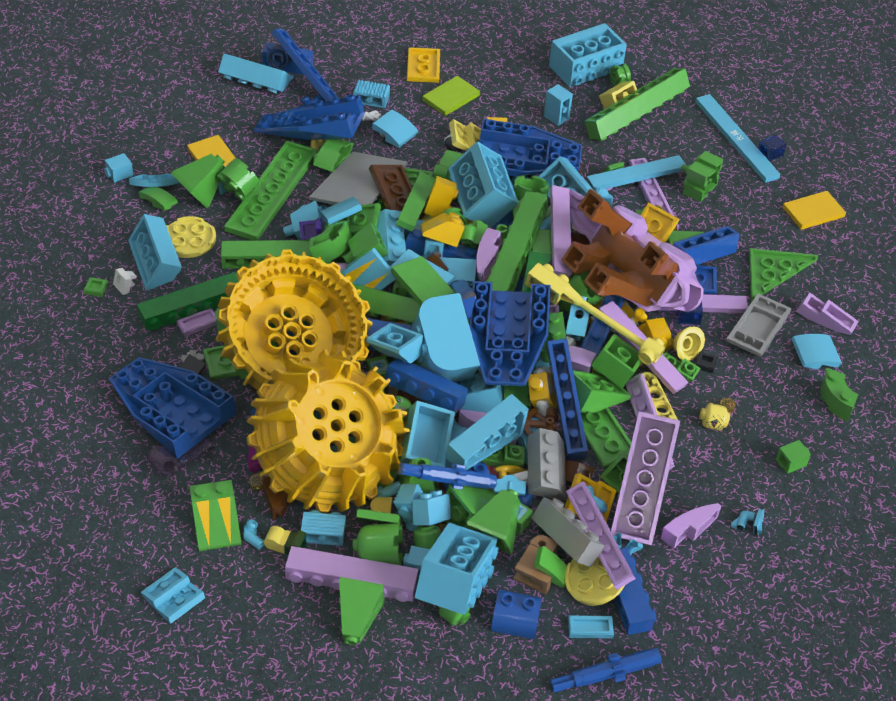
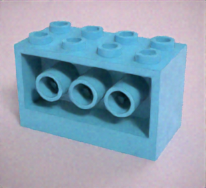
(586, 54)
(483, 185)
(457, 568)

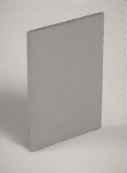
(353, 180)

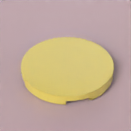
(191, 236)
(590, 584)

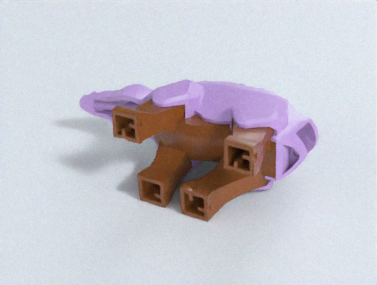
(628, 258)

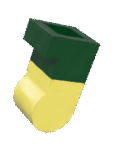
(282, 540)

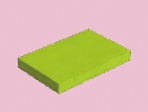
(451, 95)

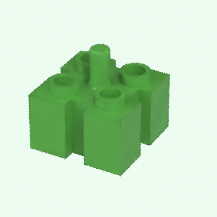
(701, 175)

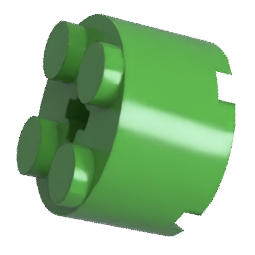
(238, 179)

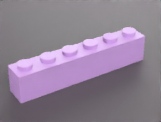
(327, 568)

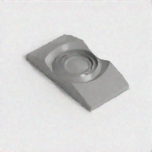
(759, 325)

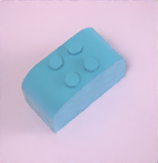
(447, 338)

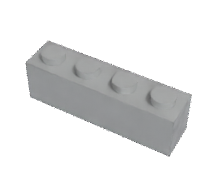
(568, 531)

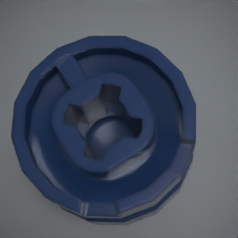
(278, 57)

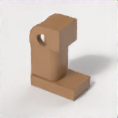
(527, 573)

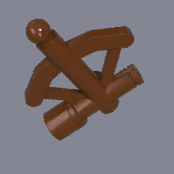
(545, 423)

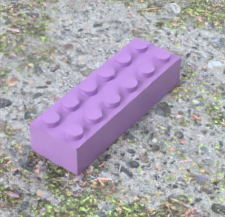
(645, 477)

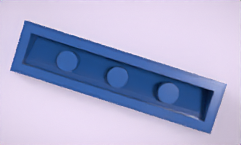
(467, 295)

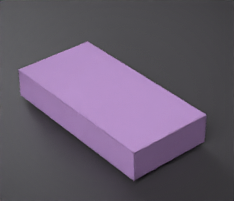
(197, 322)

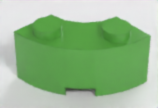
(332, 154)
(331, 242)
(838, 394)

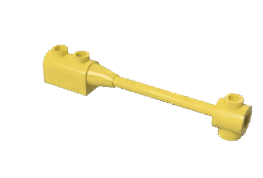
(560, 289)

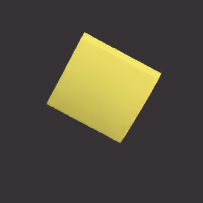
(464, 136)

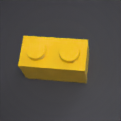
(440, 196)

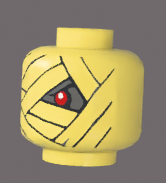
(714, 416)

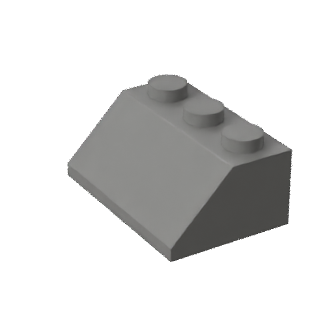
(546, 464)

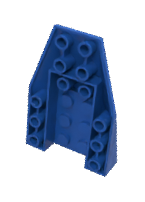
(317, 120)
(527, 148)
(509, 331)
(172, 403)

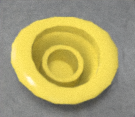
(689, 343)

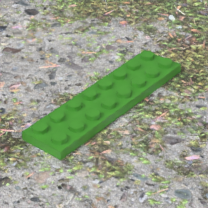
(270, 194)

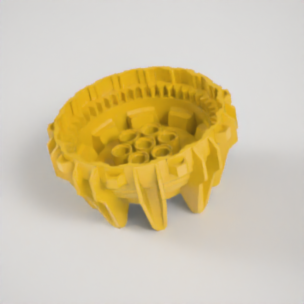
(308, 293)
(308, 466)

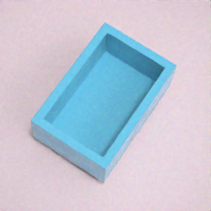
(428, 434)

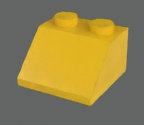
(444, 228)

